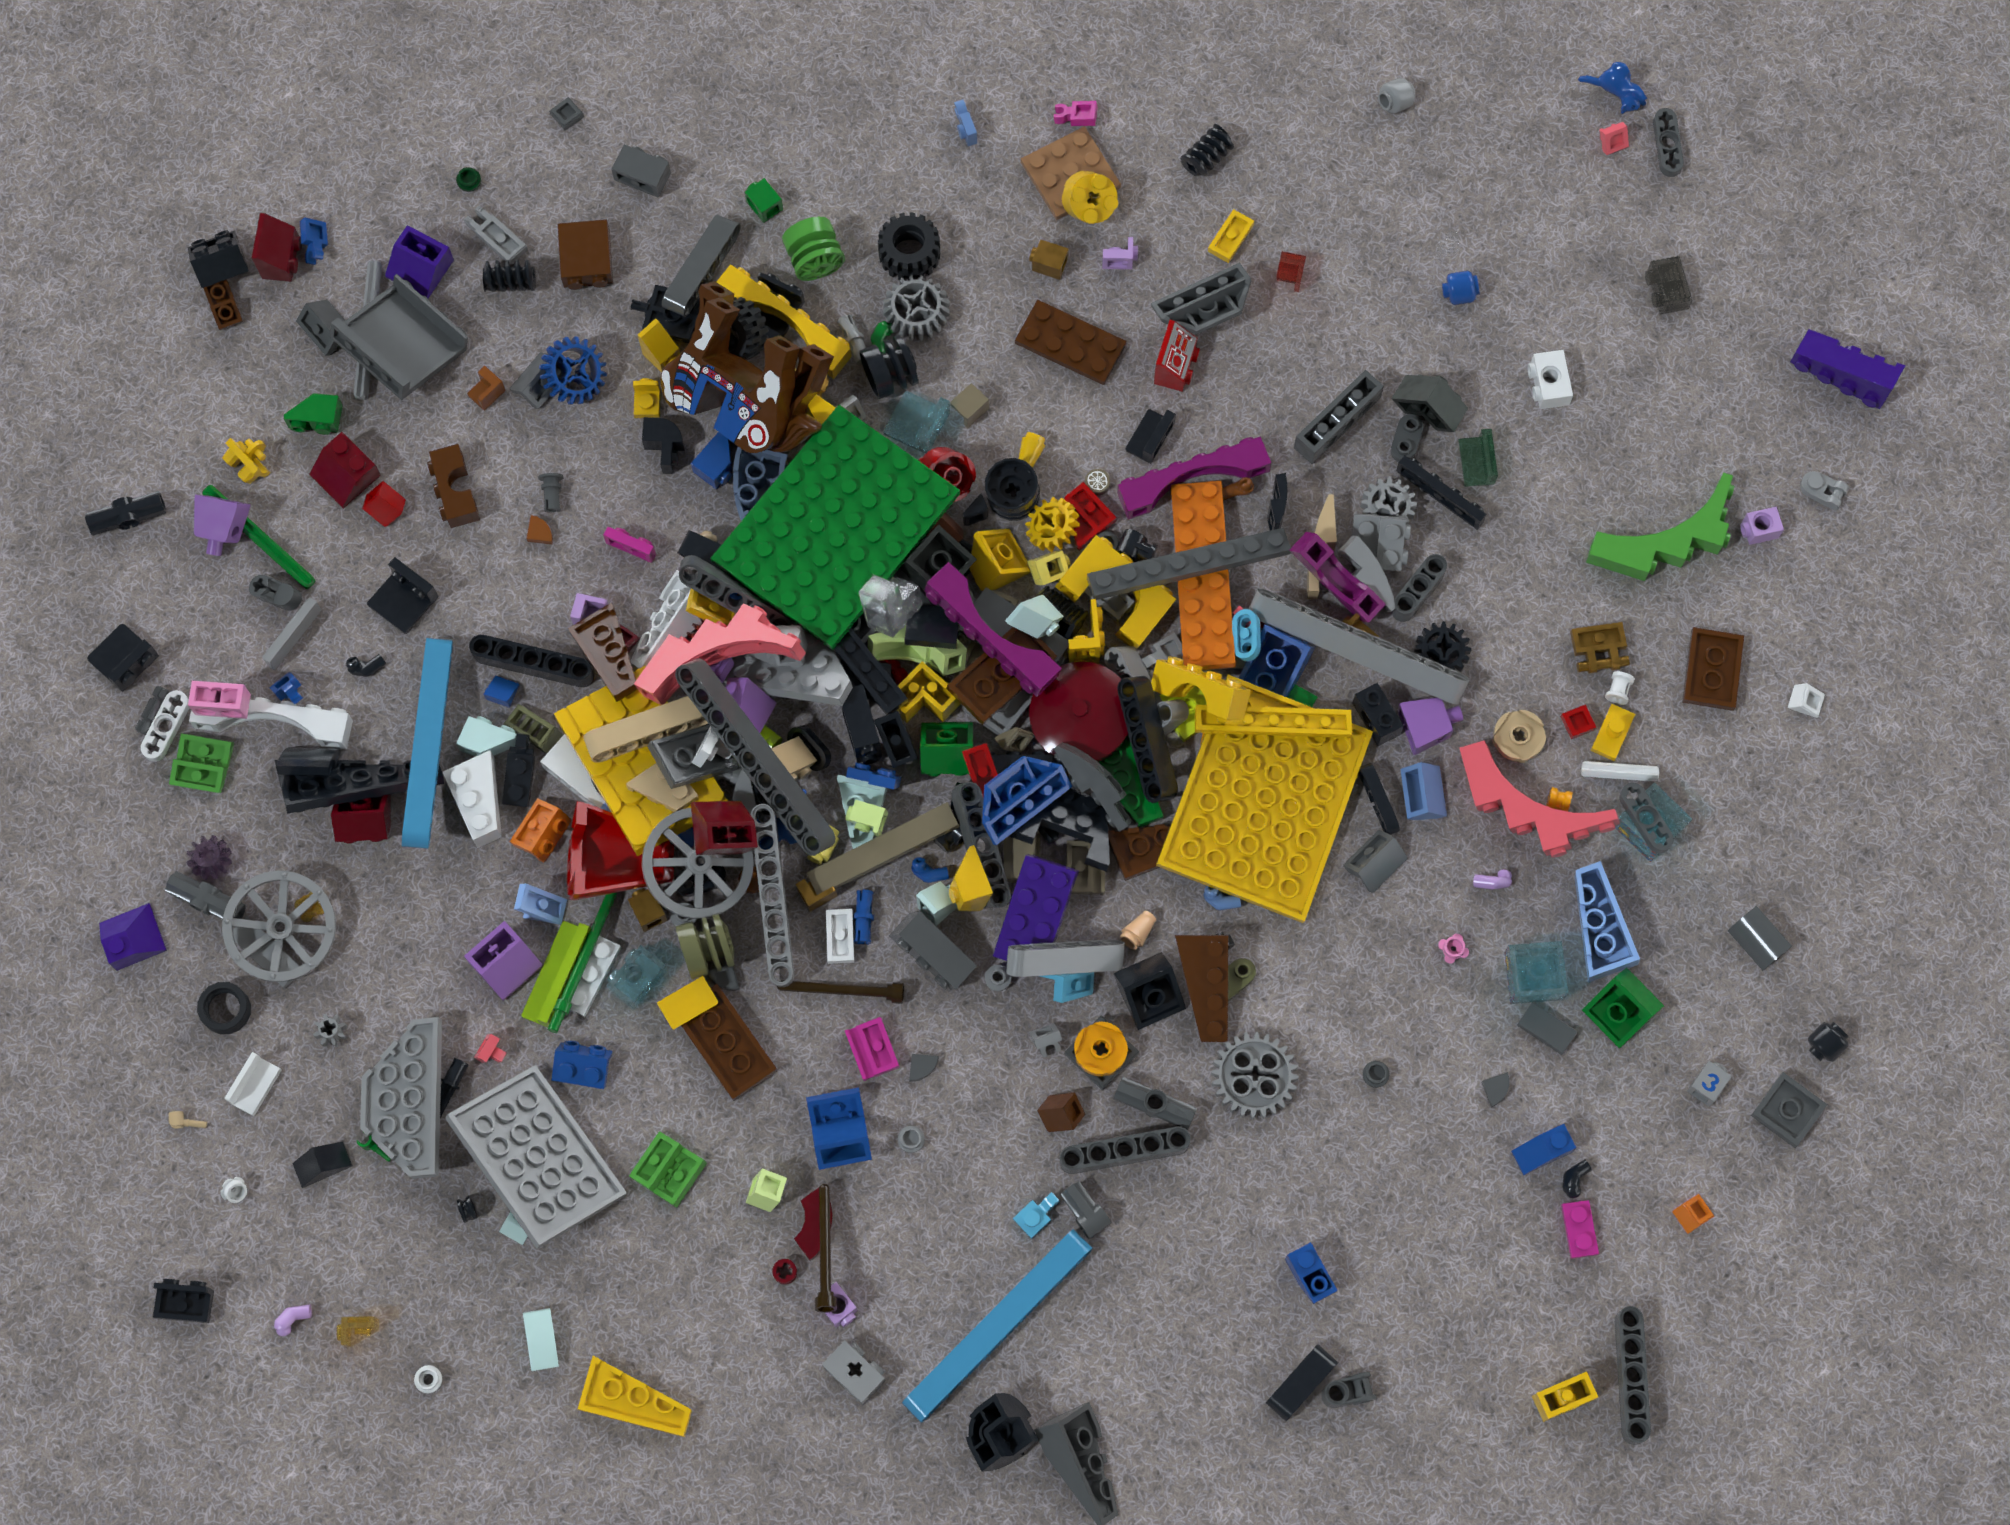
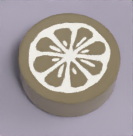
(1098, 481)

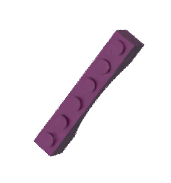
(1240, 460)
(1029, 666)

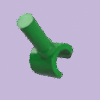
(371, 1145)

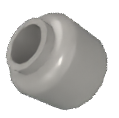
(1396, 95)

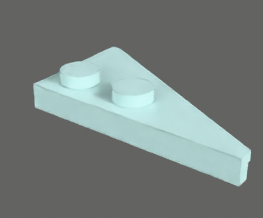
(859, 790)

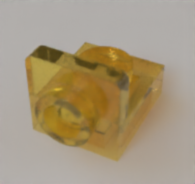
(359, 1325)

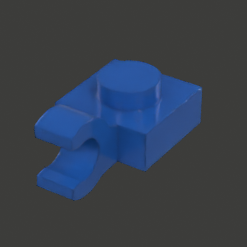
(315, 236)
(287, 688)

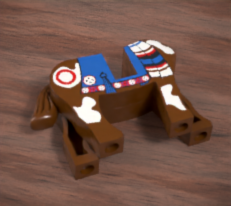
(757, 406)

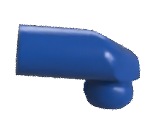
(926, 873)

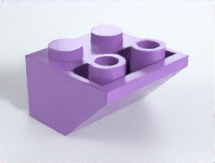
(503, 960)

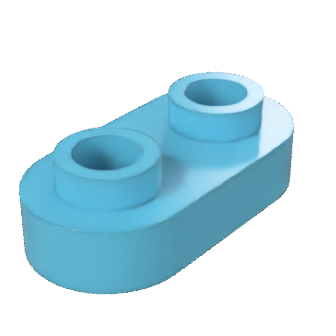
(1246, 636)

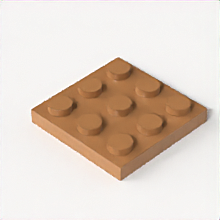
(1059, 160)

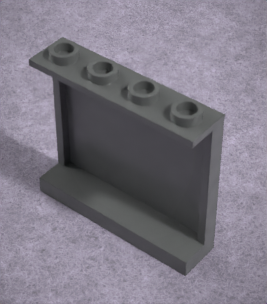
(400, 338)

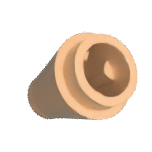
(1138, 930)

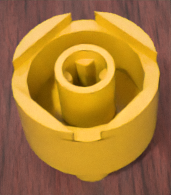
(1102, 202)

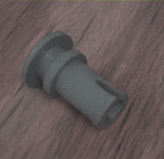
(551, 491)

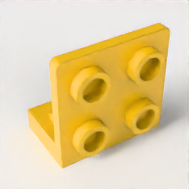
(1085, 648)

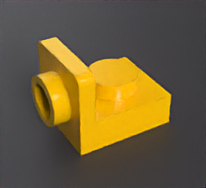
(646, 398)

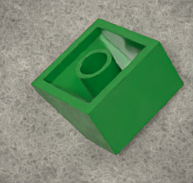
(943, 747)
(1622, 1007)

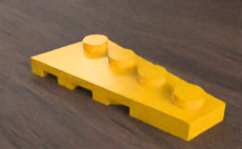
(626, 1399)

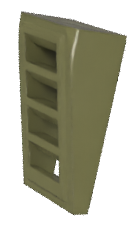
(545, 739)

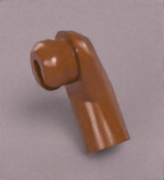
(1240, 488)

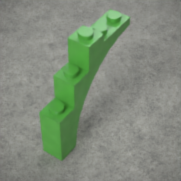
(1639, 554)

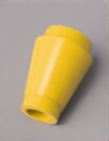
(1031, 448)

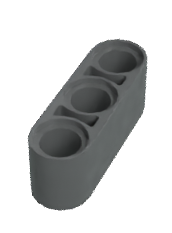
(1423, 577)

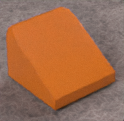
(1693, 1213)

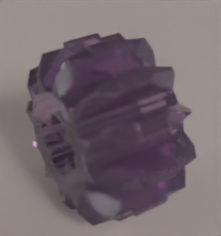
(219, 858)

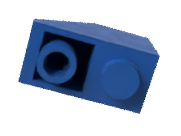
(1310, 1273)

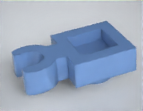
(966, 127)

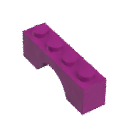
(1340, 582)

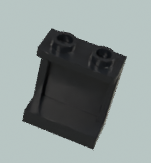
(790, 292)

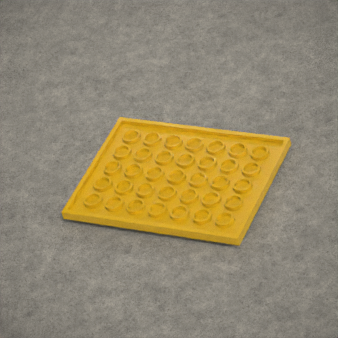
(1264, 811)

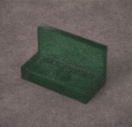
(1478, 459)

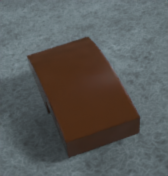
(223, 304)

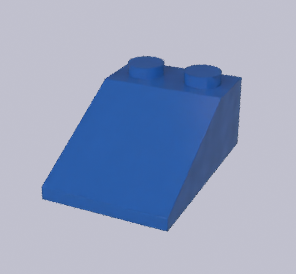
(1279, 661)

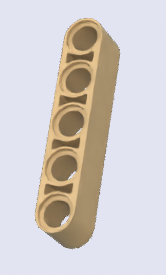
(642, 728)

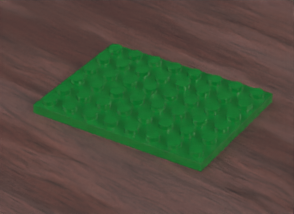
(832, 522)

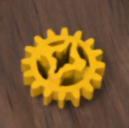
(1062, 516)

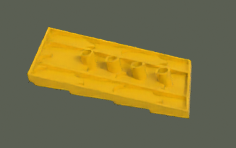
(631, 809)

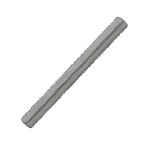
(372, 290)

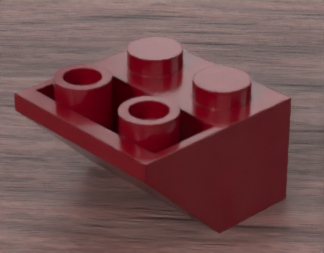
(723, 828)

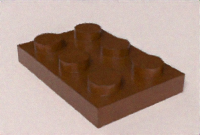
(1713, 669)

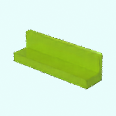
(555, 973)

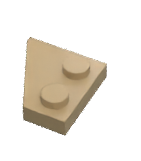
(656, 789)

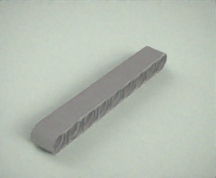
(1359, 646)

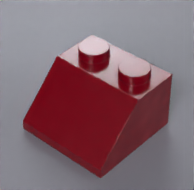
(276, 249)
(343, 470)
(362, 820)

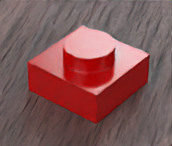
(1578, 721)

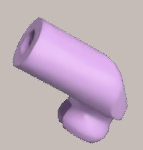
(288, 1316)

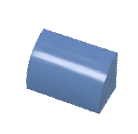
(1423, 792)

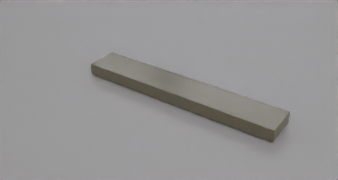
(883, 849)

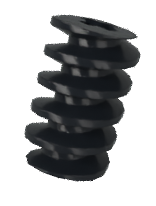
(1206, 150)
(509, 276)

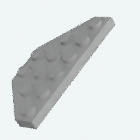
(817, 680)
(404, 1099)

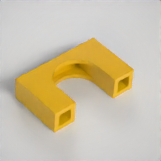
(1149, 602)

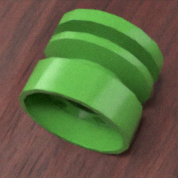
(813, 248)

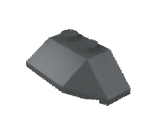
(1206, 301)

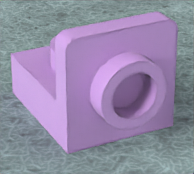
(1120, 258)

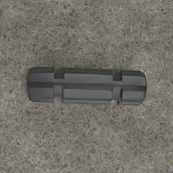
(151, 709)

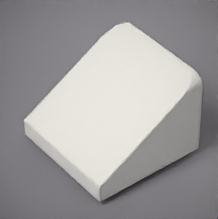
(1806, 700)

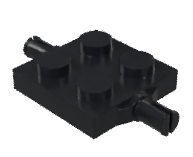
(676, 325)

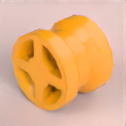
(1559, 800)

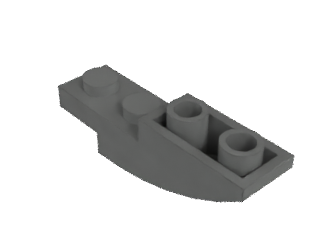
(1089, 773)

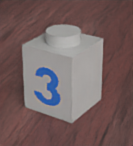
(1709, 1082)

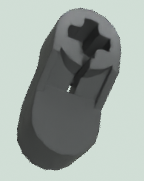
(264, 589)

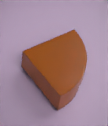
(539, 531)

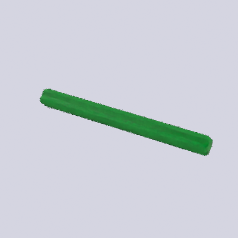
(270, 547)

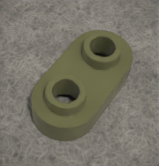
(1236, 981)

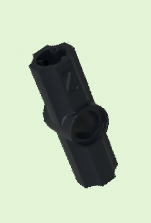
(125, 513)

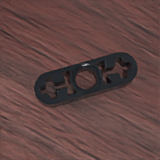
(1378, 795)

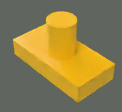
(1612, 732)

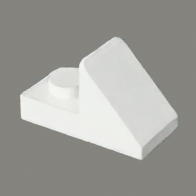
(709, 747)

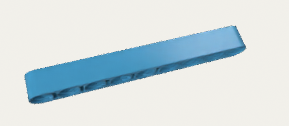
(427, 743)
(996, 1325)

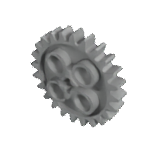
(1255, 1051)

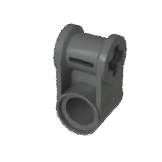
(1354, 1390)

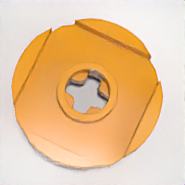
(1093, 1035)

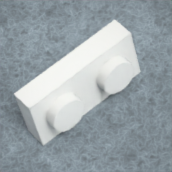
(840, 936)

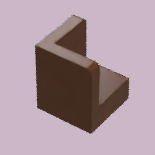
(1061, 1112)

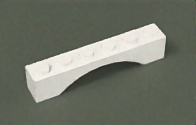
(325, 726)

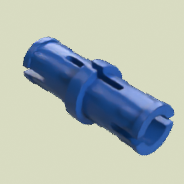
(863, 917)

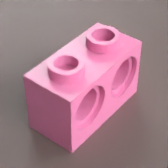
(219, 699)

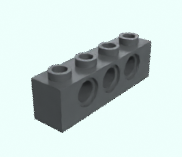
(1338, 416)

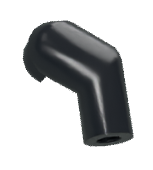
(363, 668)
(1572, 1177)

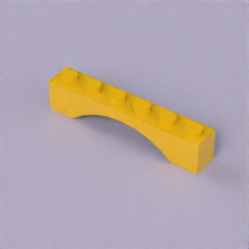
(759, 293)

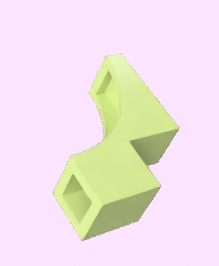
(942, 660)

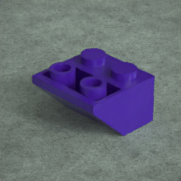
(419, 260)

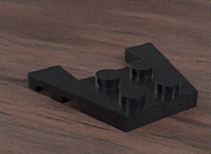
(1075, 816)

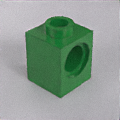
(763, 200)

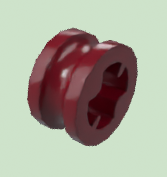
(789, 1278)

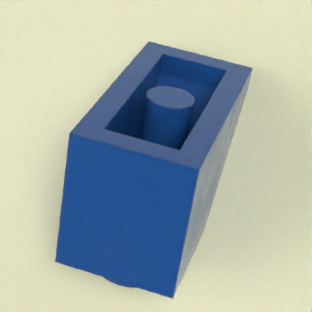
(714, 462)
(1544, 1149)

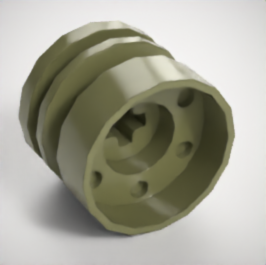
(705, 945)

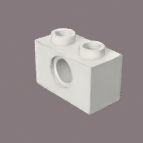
(1554, 366)

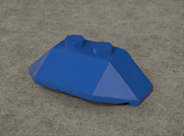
(1020, 795)

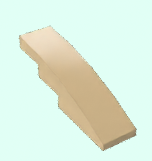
(1327, 532)

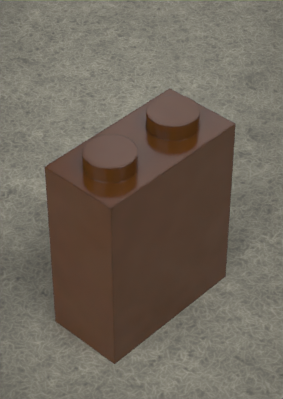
(585, 254)

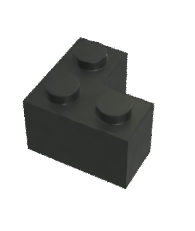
(1432, 399)

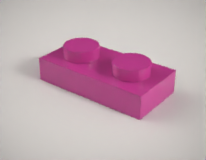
(638, 547)
(1579, 1229)

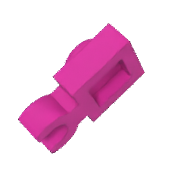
(1080, 114)

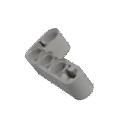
(1127, 663)

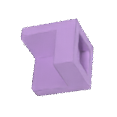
(585, 605)

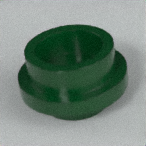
(468, 179)

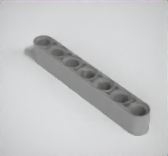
(776, 908)

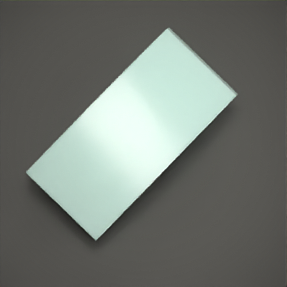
(540, 1339)

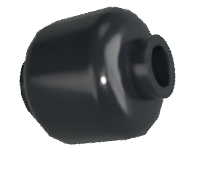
(1828, 1042)

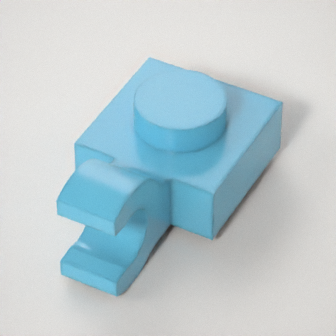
(1033, 1216)

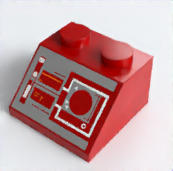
(1175, 358)

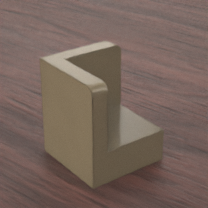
(970, 404)

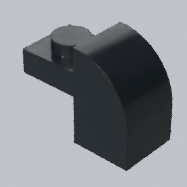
(663, 436)

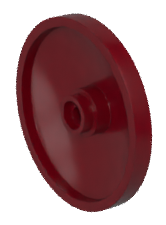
(1080, 711)

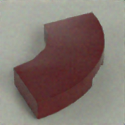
(809, 1236)

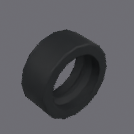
(210, 993)

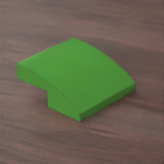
(201, 763)
(668, 1169)

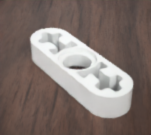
(151, 740)

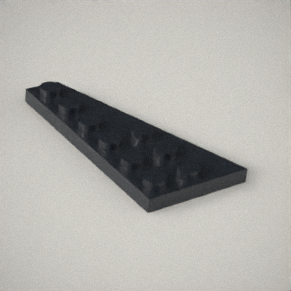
(346, 783)

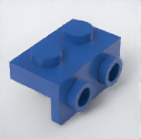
(581, 1064)

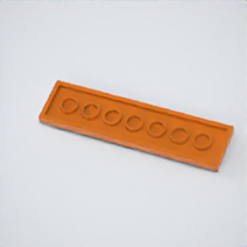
(1203, 598)

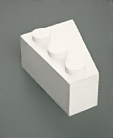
(476, 796)

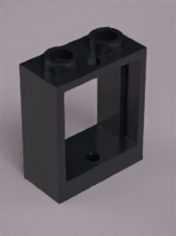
(861, 726)

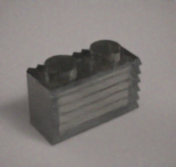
(1668, 285)

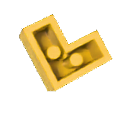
(926, 689)

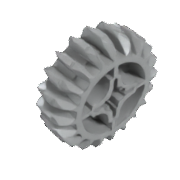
(901, 297)

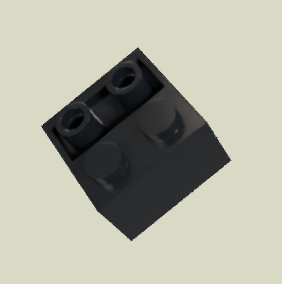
(217, 258)

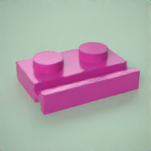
(872, 1049)

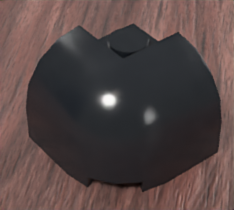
(999, 1432)

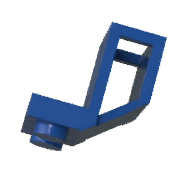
(839, 1128)

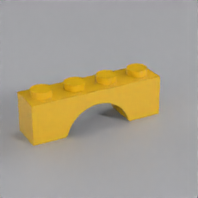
(1223, 697)

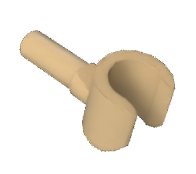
(177, 1121)

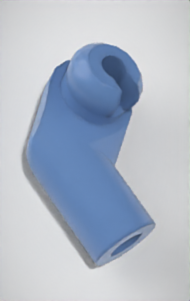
(1220, 901)

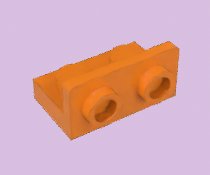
(541, 830)

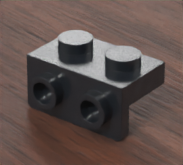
(183, 1302)

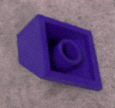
(131, 937)

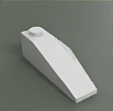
(670, 620)

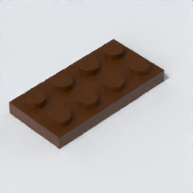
(1070, 342)
(984, 684)
(729, 1047)

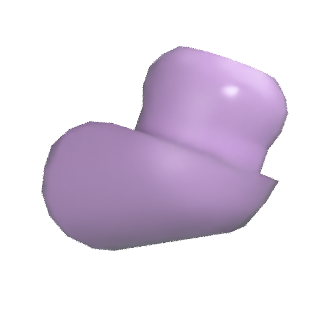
(1492, 882)

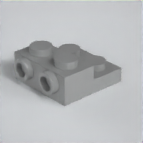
(1384, 538)

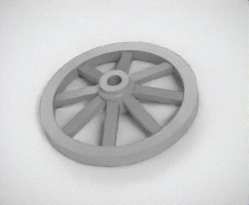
(691, 869)
(273, 921)

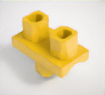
(249, 454)

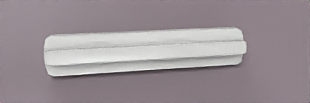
(1619, 771)

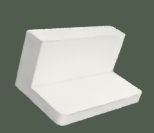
(252, 1084)

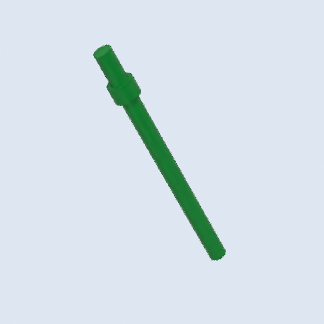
(563, 1005)

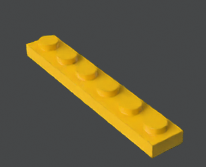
(1278, 722)

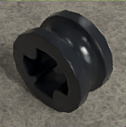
(466, 1209)

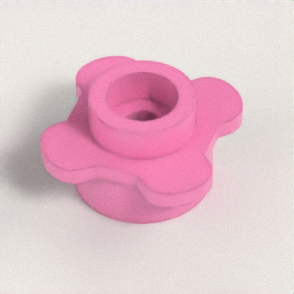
(1456, 941)

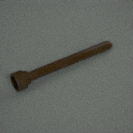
(892, 992)
(826, 1301)

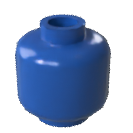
(1461, 287)

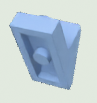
(540, 904)

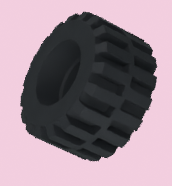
(909, 229)
(750, 330)

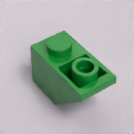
(315, 413)

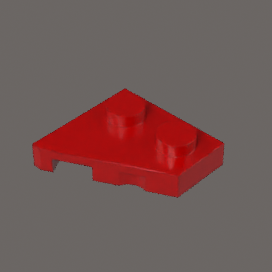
(1093, 514)

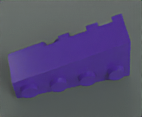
(1847, 368)

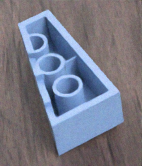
(1602, 925)

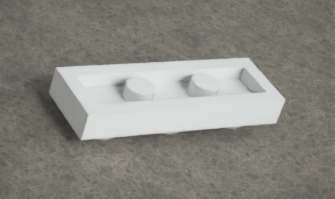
(594, 975)

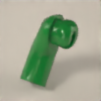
(879, 334)

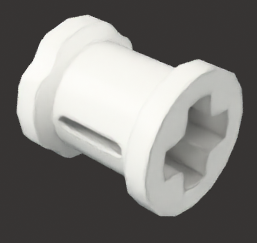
(1620, 688)

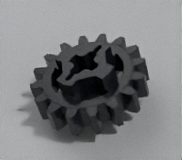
(1453, 649)

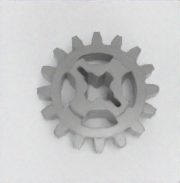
(1393, 495)

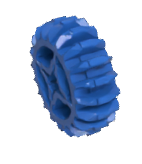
(565, 364)

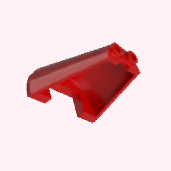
(603, 859)

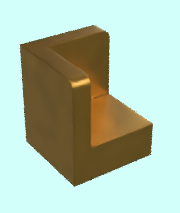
(810, 897)

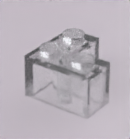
(889, 603)

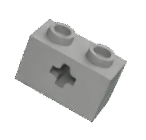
(839, 1365)

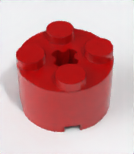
(952, 467)

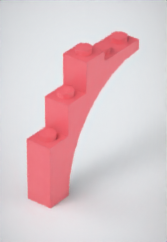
(714, 642)
(1554, 826)

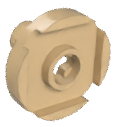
(1520, 750)

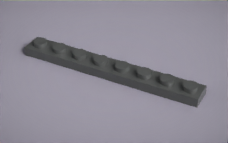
(1188, 563)

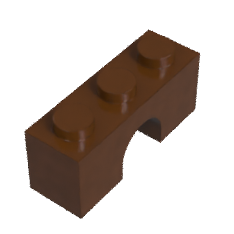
(447, 466)

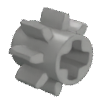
(337, 1031)

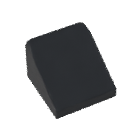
(976, 511)

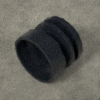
(889, 366)
(1009, 475)

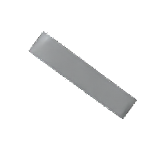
(1065, 958)

